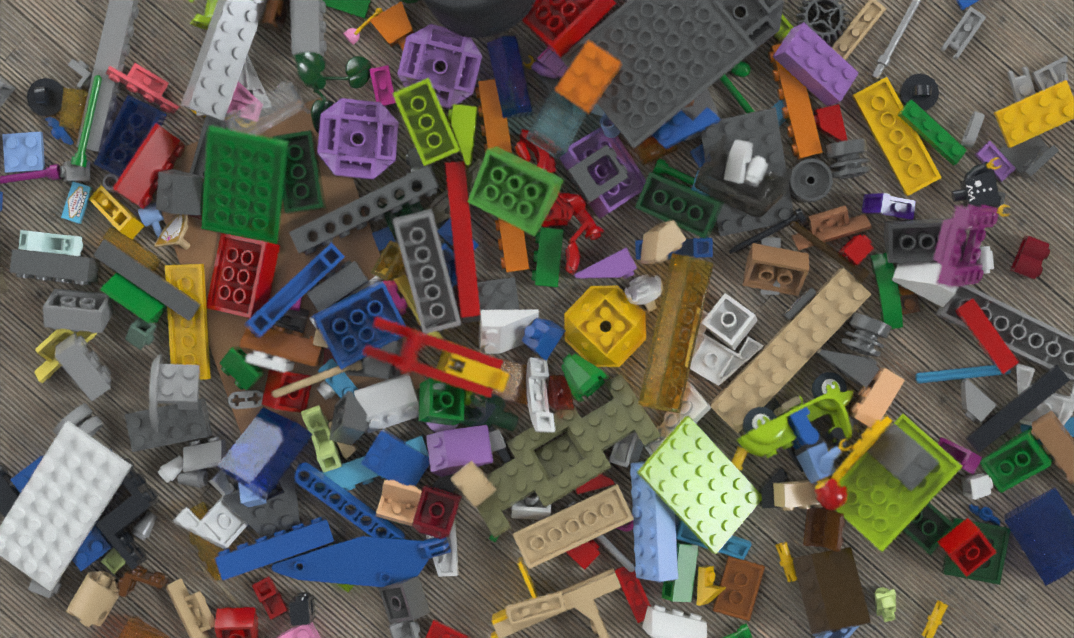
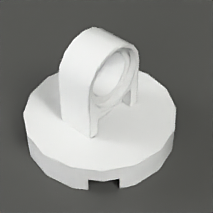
(644, 291)

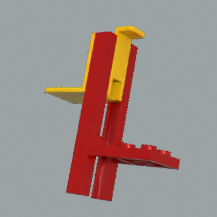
(456, 365)

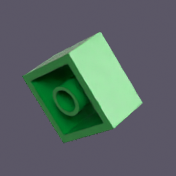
(440, 402)

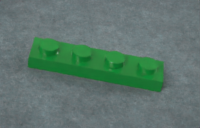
(932, 132)

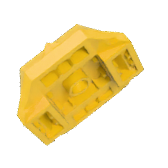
(584, 320)

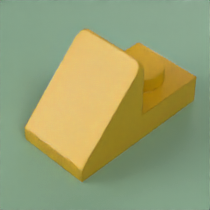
(705, 589)

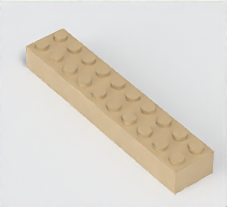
(790, 348)

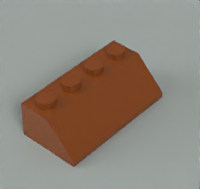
(284, 345)

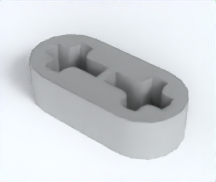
(972, 129)
(245, 394)

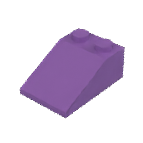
(614, 266)
(456, 447)

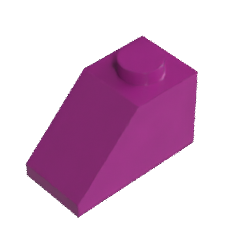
(965, 457)

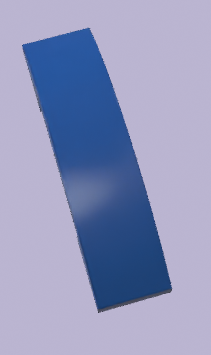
(690, 247)

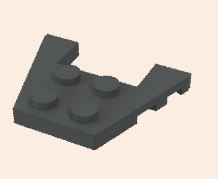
(279, 512)

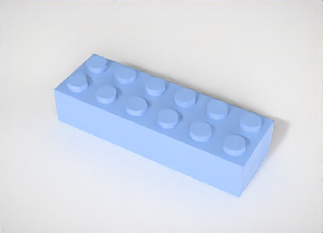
(653, 532)

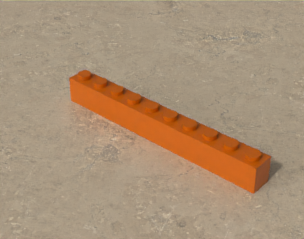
(497, 134)

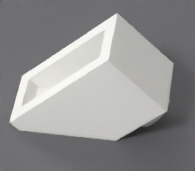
(976, 485)

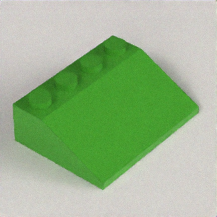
(514, 190)

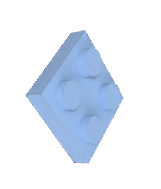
(23, 152)

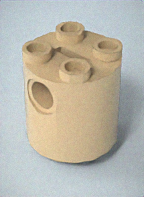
(94, 598)

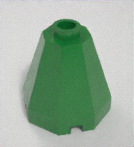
(582, 376)

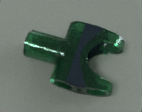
(489, 412)

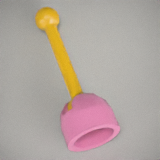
(353, 34)

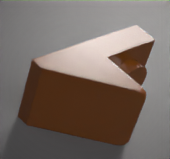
(909, 300)

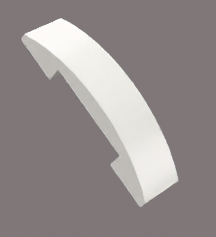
(537, 395)

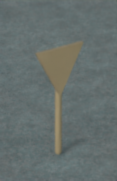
(220, 585)

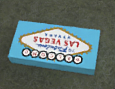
(76, 202)

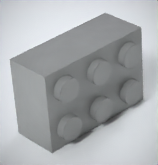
(77, 310)
(83, 366)

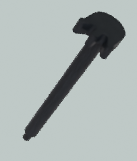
(799, 216)

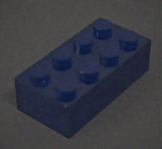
(127, 134)

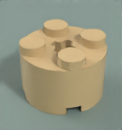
(473, 484)

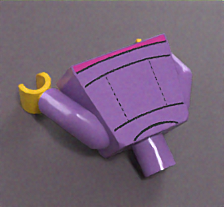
(548, 64)

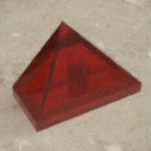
(559, 393)

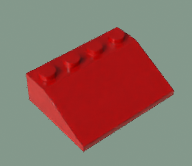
(564, 22)
(242, 275)

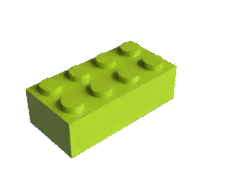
(426, 121)

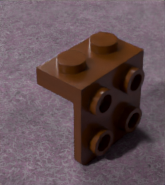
(824, 528)
(128, 582)

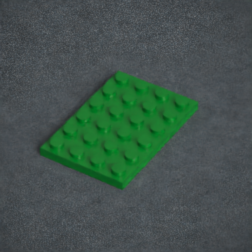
(243, 184)

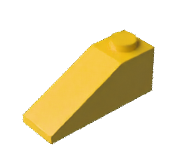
(116, 212)

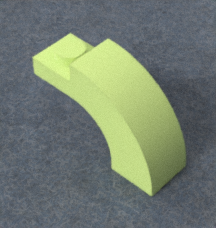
(326, 449)

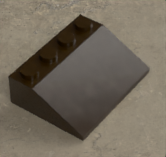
(831, 591)

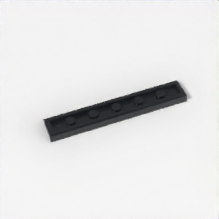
(1018, 408)

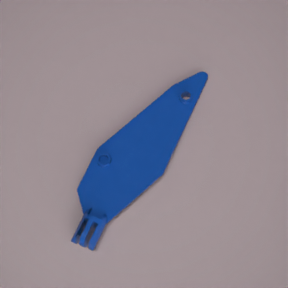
(364, 561)

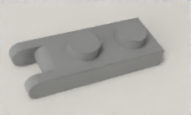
(964, 31)
(1022, 85)

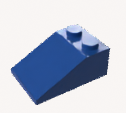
(395, 459)

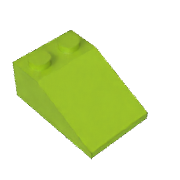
(464, 123)

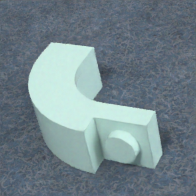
(50, 243)

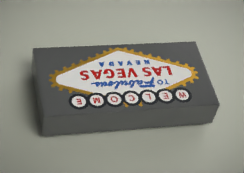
(799, 304)

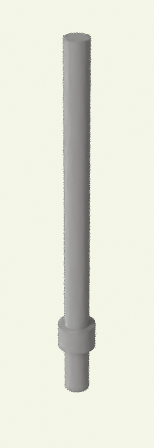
(884, 59)

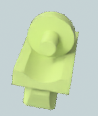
(885, 603)

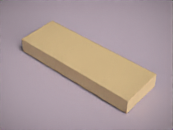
(535, 608)

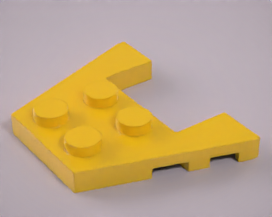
(868, 439)

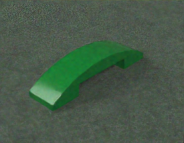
(887, 291)

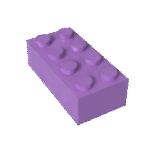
(815, 64)

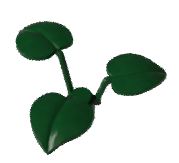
(312, 64)

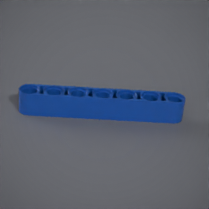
(345, 499)

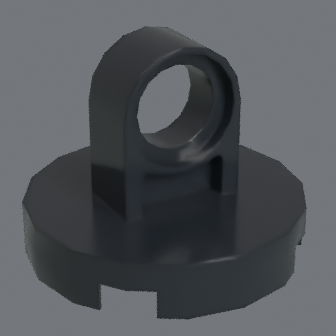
(921, 90)
(45, 97)

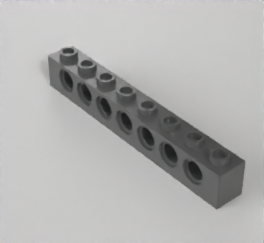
(301, 235)

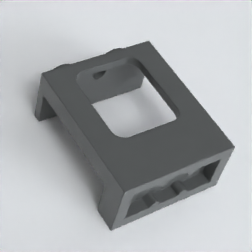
(584, 182)

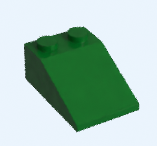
(1016, 460)

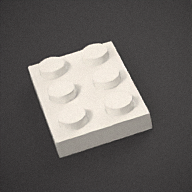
(269, 361)

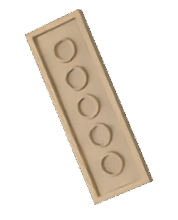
(573, 526)

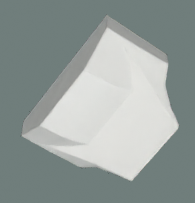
(626, 450)

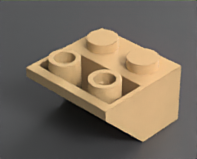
(660, 242)

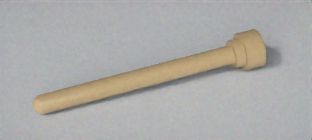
(315, 378)

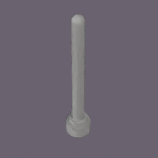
(613, 550)

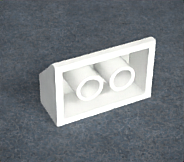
(389, 402)
(673, 624)

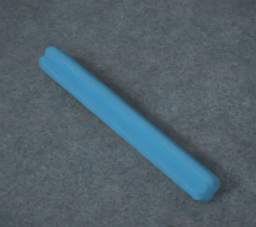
(954, 374)

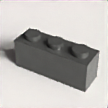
(337, 285)

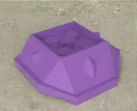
(439, 45)
(372, 124)

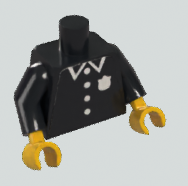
(980, 187)

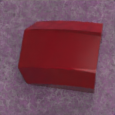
(436, 512)

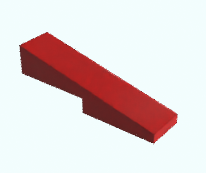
(987, 336)

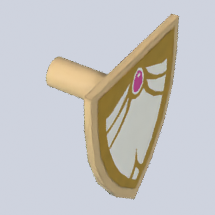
(174, 232)

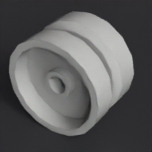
(79, 418)

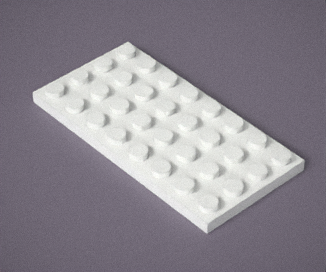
(60, 505)

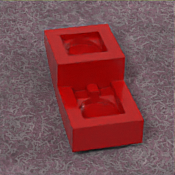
(270, 598)

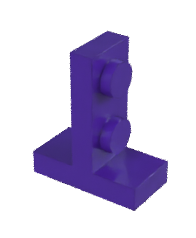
(889, 206)

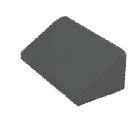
(294, 320)

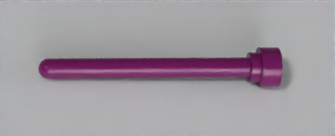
(51, 172)

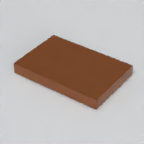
(742, 584)

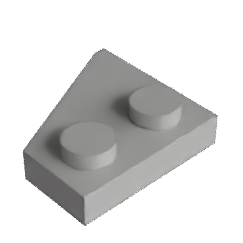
(1051, 74)

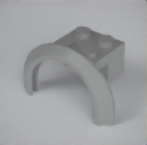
(172, 385)

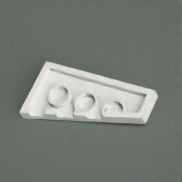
(692, 405)
(448, 563)

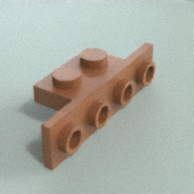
(832, 225)

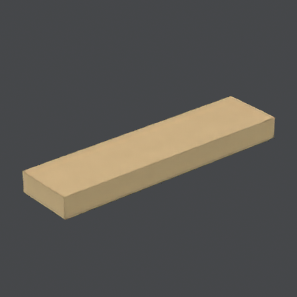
(858, 28)

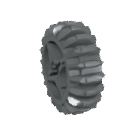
(836, 8)

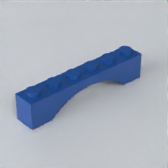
(294, 290)

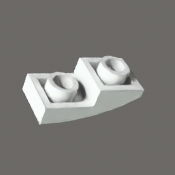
(736, 163)

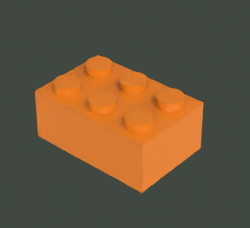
(588, 77)

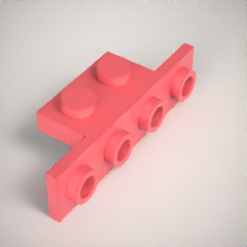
(144, 83)

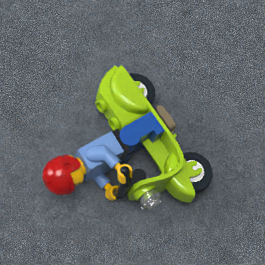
(768, 433)

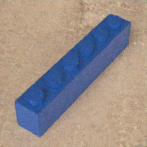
(273, 549)

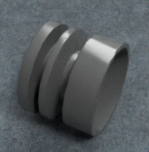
(848, 158)
(866, 334)

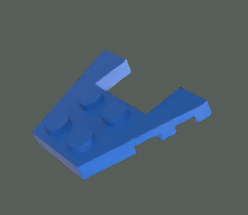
(681, 127)

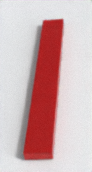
(462, 239)

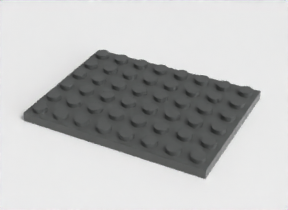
(667, 59)

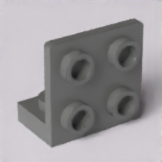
(1029, 155)

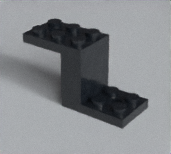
(125, 514)

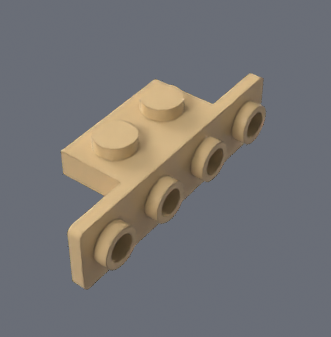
(191, 609)

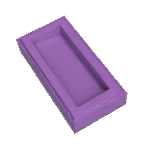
(989, 152)

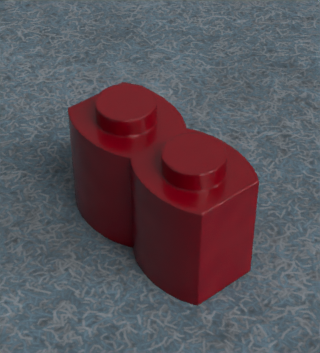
(1030, 257)

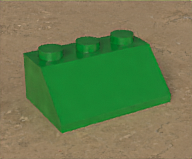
(134, 298)

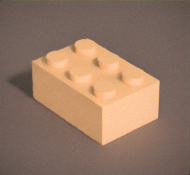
(876, 397)

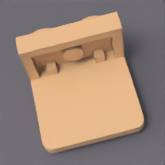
(398, 502)

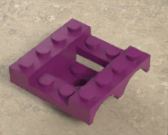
(952, 234)

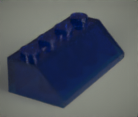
(510, 77)

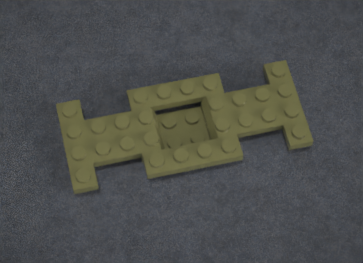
(567, 460)

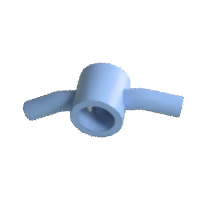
(151, 216)

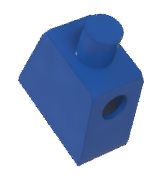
(542, 337)

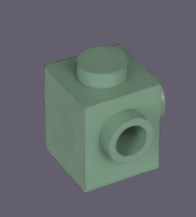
(141, 333)

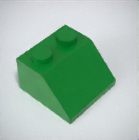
(243, 372)

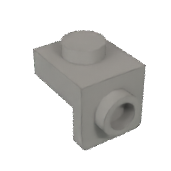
(82, 68)
(405, 629)

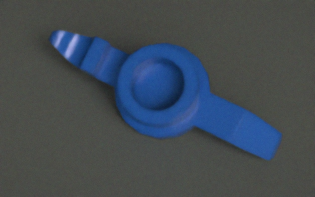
(59, 132)
(985, 514)

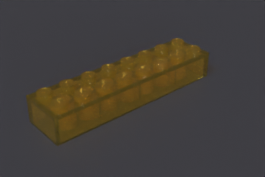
(675, 333)

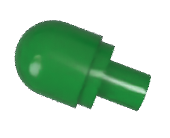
(742, 69)

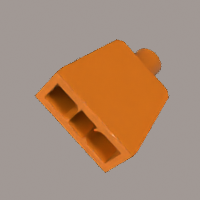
(393, 25)

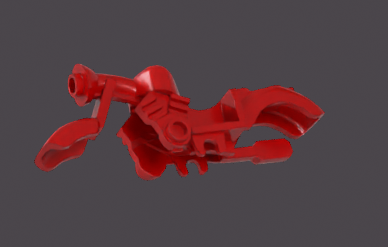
(564, 206)

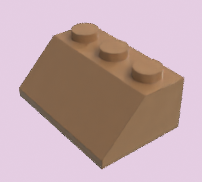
(772, 263)

